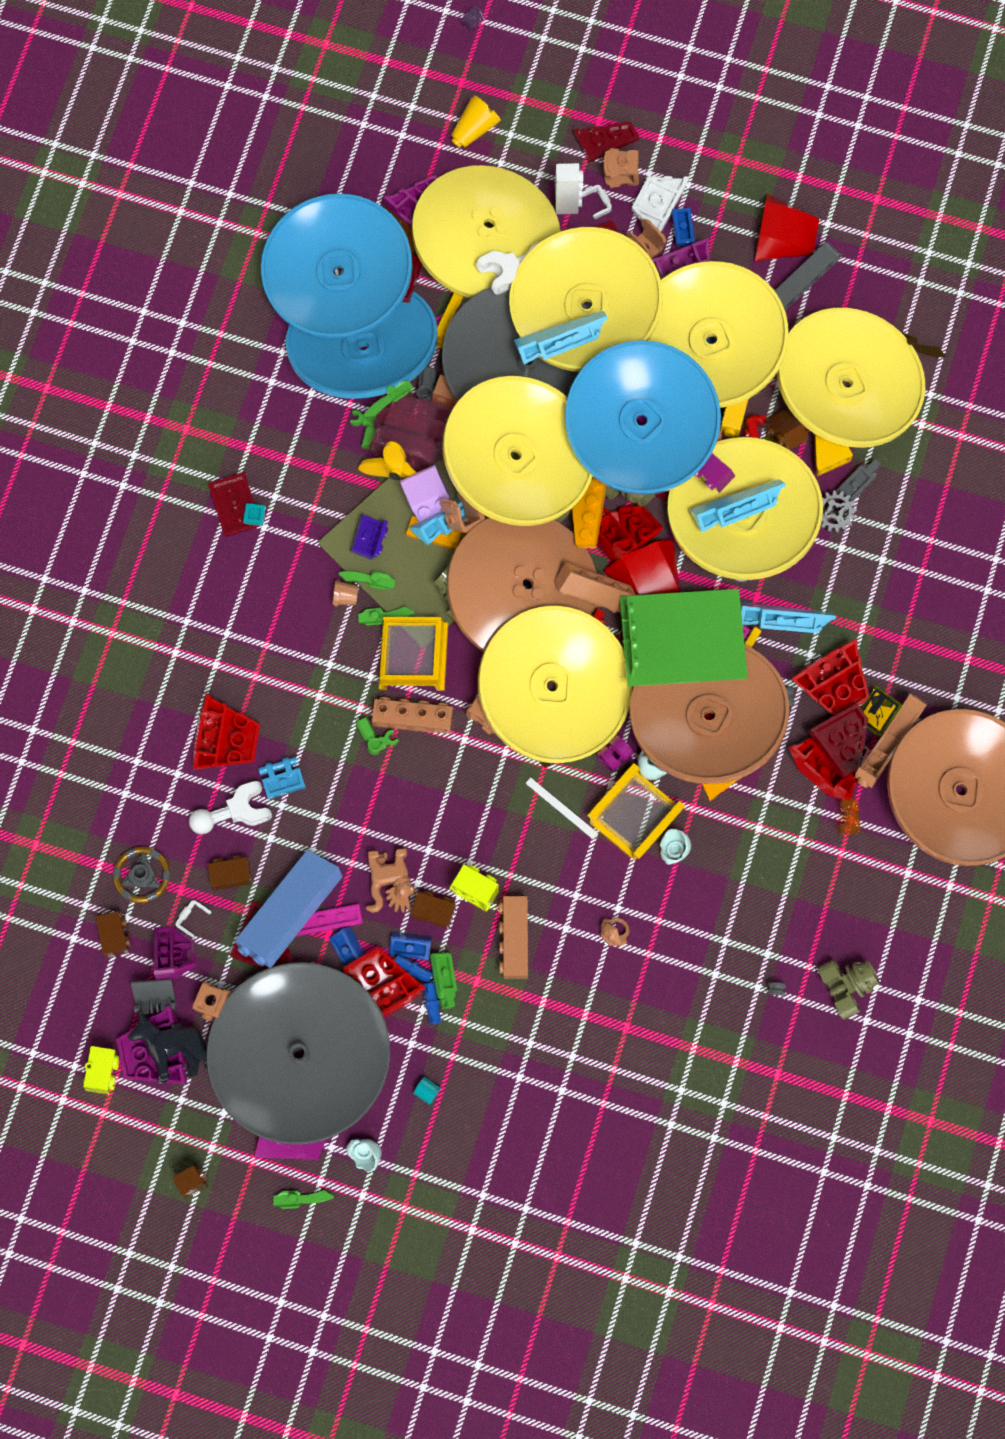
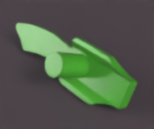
(394, 395)
(376, 580)
(376, 615)
(292, 1199)

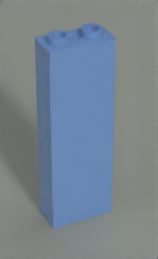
(288, 909)

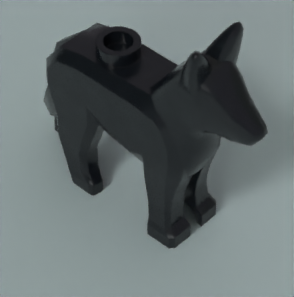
(167, 1043)

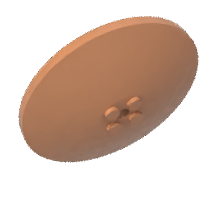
(490, 570)
(738, 741)
(922, 781)

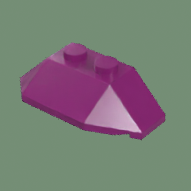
(172, 953)

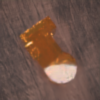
(851, 817)

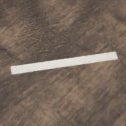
(561, 808)

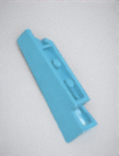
(560, 338)
(737, 506)
(431, 527)
(784, 617)

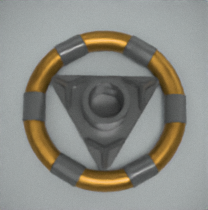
(141, 875)

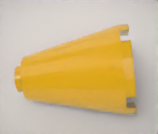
(474, 122)

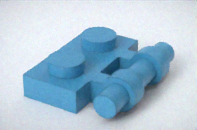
(282, 783)

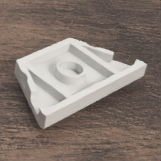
(658, 199)

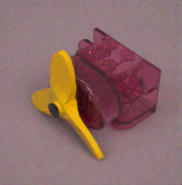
(406, 438)

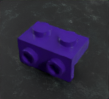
(369, 537)

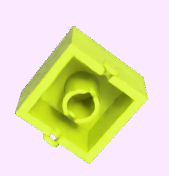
(475, 887)
(101, 1068)

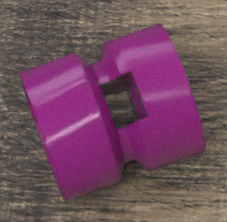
(619, 749)

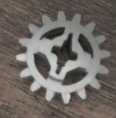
(844, 507)

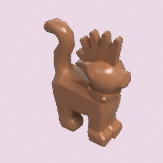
(387, 875)

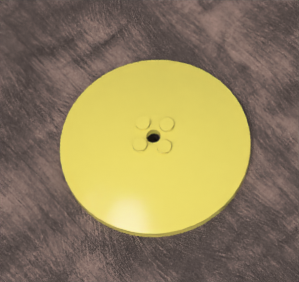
(451, 220)
(586, 267)
(738, 312)
(869, 355)
(506, 418)
(762, 542)
(588, 676)

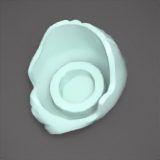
(648, 768)
(674, 846)
(365, 1154)

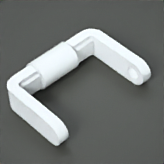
(604, 197)
(184, 914)

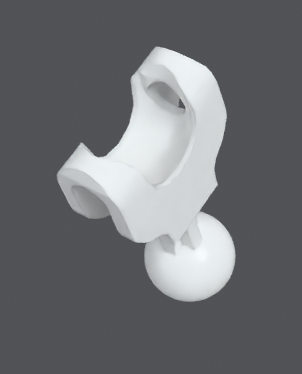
(503, 265)
(238, 809)

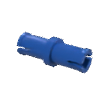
(414, 969)
(432, 1003)

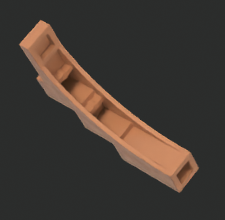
(883, 751)

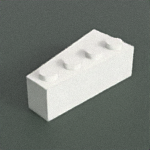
(568, 188)

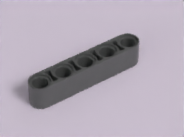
(807, 274)

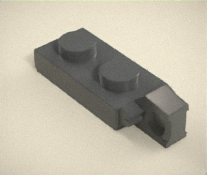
(859, 480)

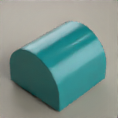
(427, 1090)

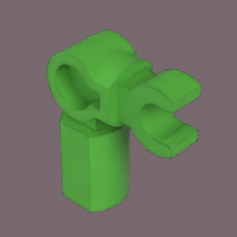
(368, 422)
(375, 745)

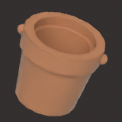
(344, 593)

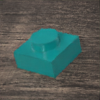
(254, 514)

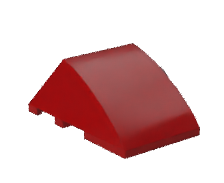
(785, 231)
(626, 530)
(648, 569)
(835, 679)
(223, 736)
(818, 769)
(384, 981)

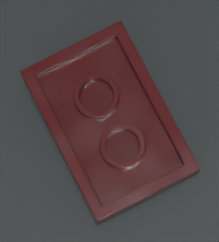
(230, 503)

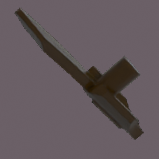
(927, 350)

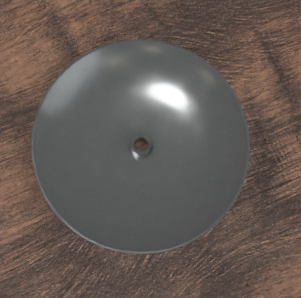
(483, 347)
(292, 1011)

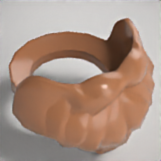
(610, 933)

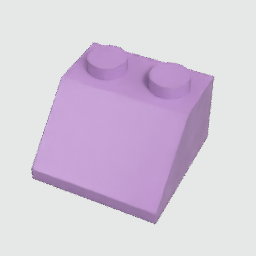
(425, 492)

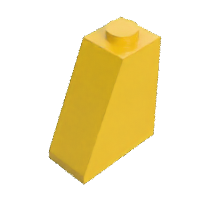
(733, 419)
(829, 455)

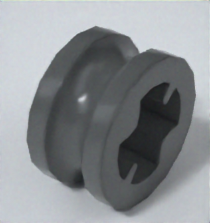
(776, 989)

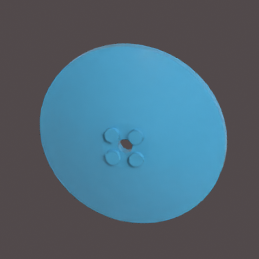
(331, 235)
(395, 353)
(651, 383)

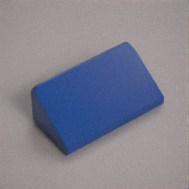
(683, 226)
(410, 945)
(347, 946)

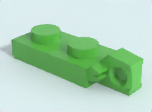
(444, 978)

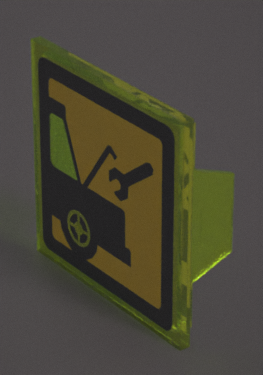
(880, 710)

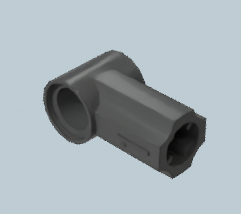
(426, 384)

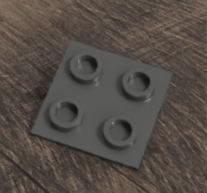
(153, 994)

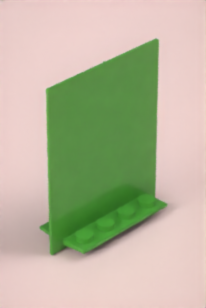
(683, 637)

